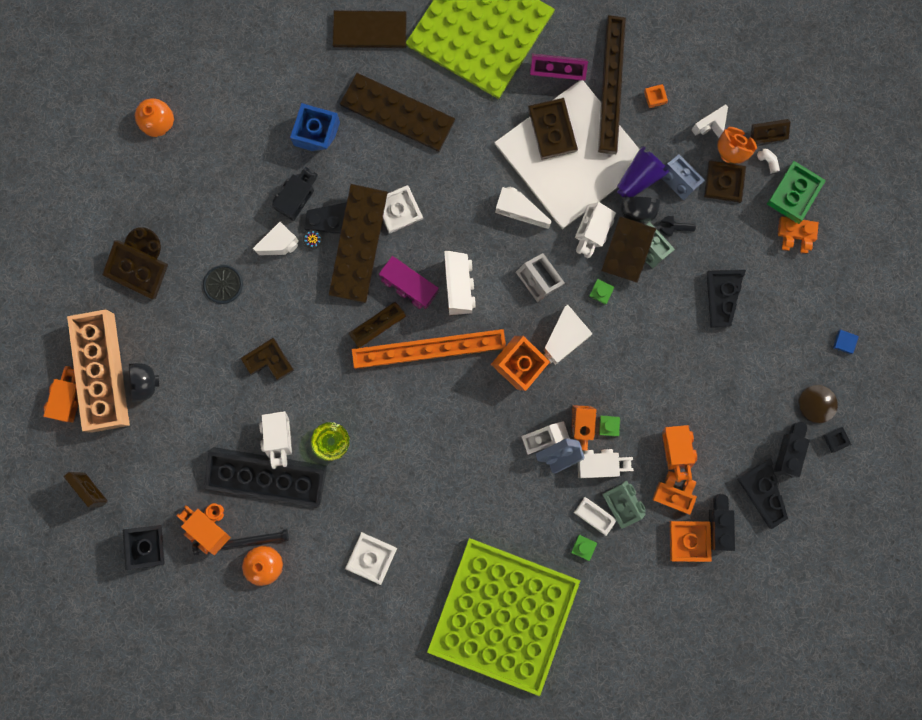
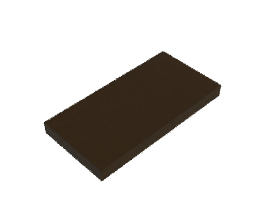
(369, 29)

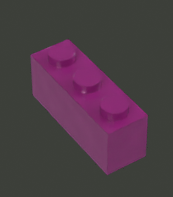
(558, 66)
(408, 283)

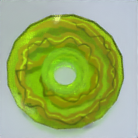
(320, 439)

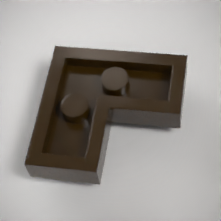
(270, 355)

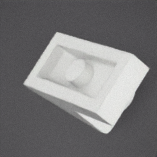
(715, 121)

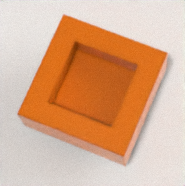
(655, 96)

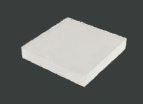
(400, 210)
(371, 558)

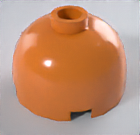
(154, 117)
(734, 146)
(262, 565)

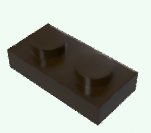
(770, 131)

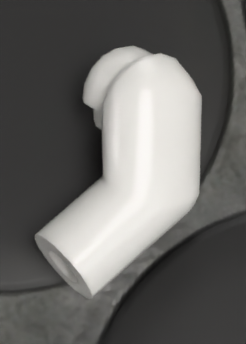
(772, 160)

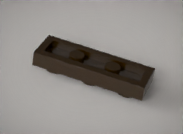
(377, 324)

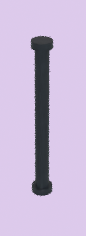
(249, 541)

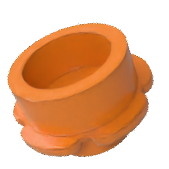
(219, 512)

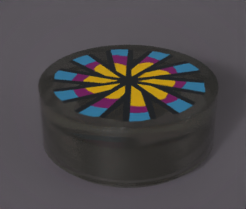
(312, 239)

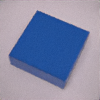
(845, 342)

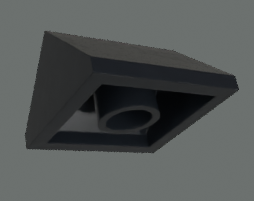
(143, 547)

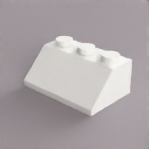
(459, 283)

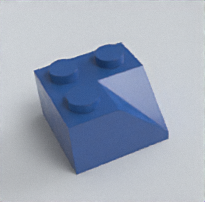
(314, 128)

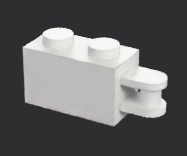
(594, 228)
(276, 438)
(602, 464)

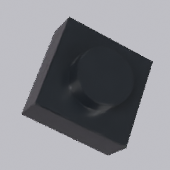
(837, 439)

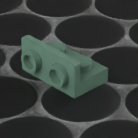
(659, 249)
(624, 504)

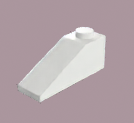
(517, 206)

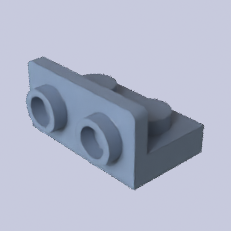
(682, 177)
(561, 455)

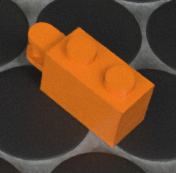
(62, 398)
(679, 451)
(203, 530)

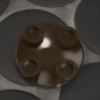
(145, 241)
(818, 404)

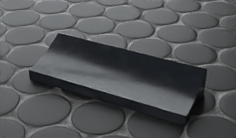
(253, 476)

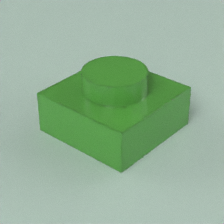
(601, 291)
(609, 426)
(584, 547)

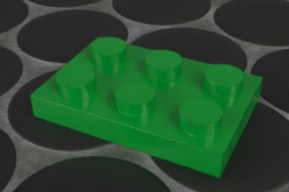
(796, 192)

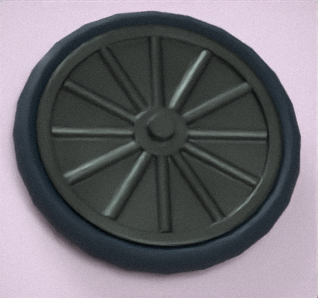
(223, 284)

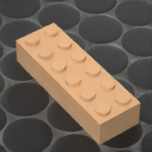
(98, 371)

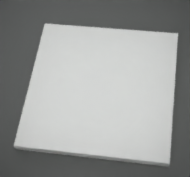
(574, 179)

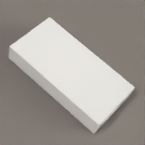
(595, 516)

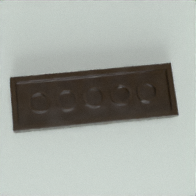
(397, 112)
(358, 243)

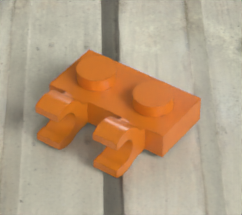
(805, 231)
(674, 497)

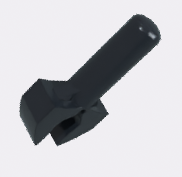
(675, 226)

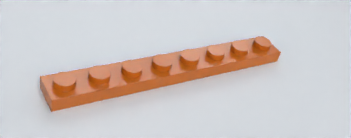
(428, 349)

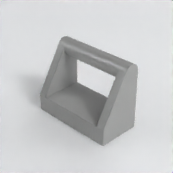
(535, 282)

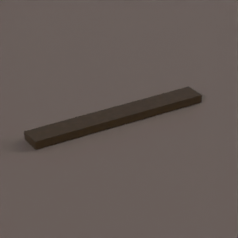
(611, 85)

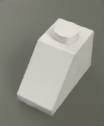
(277, 242)
(545, 437)

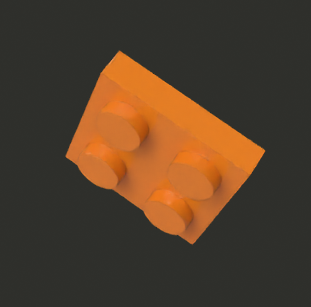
(690, 541)

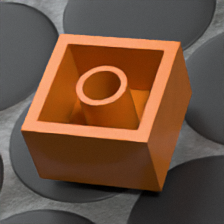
(520, 363)

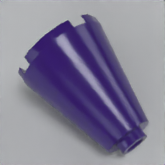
(641, 174)

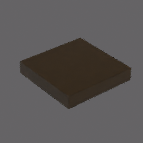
(725, 181)
(85, 489)

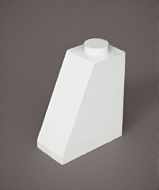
(566, 336)

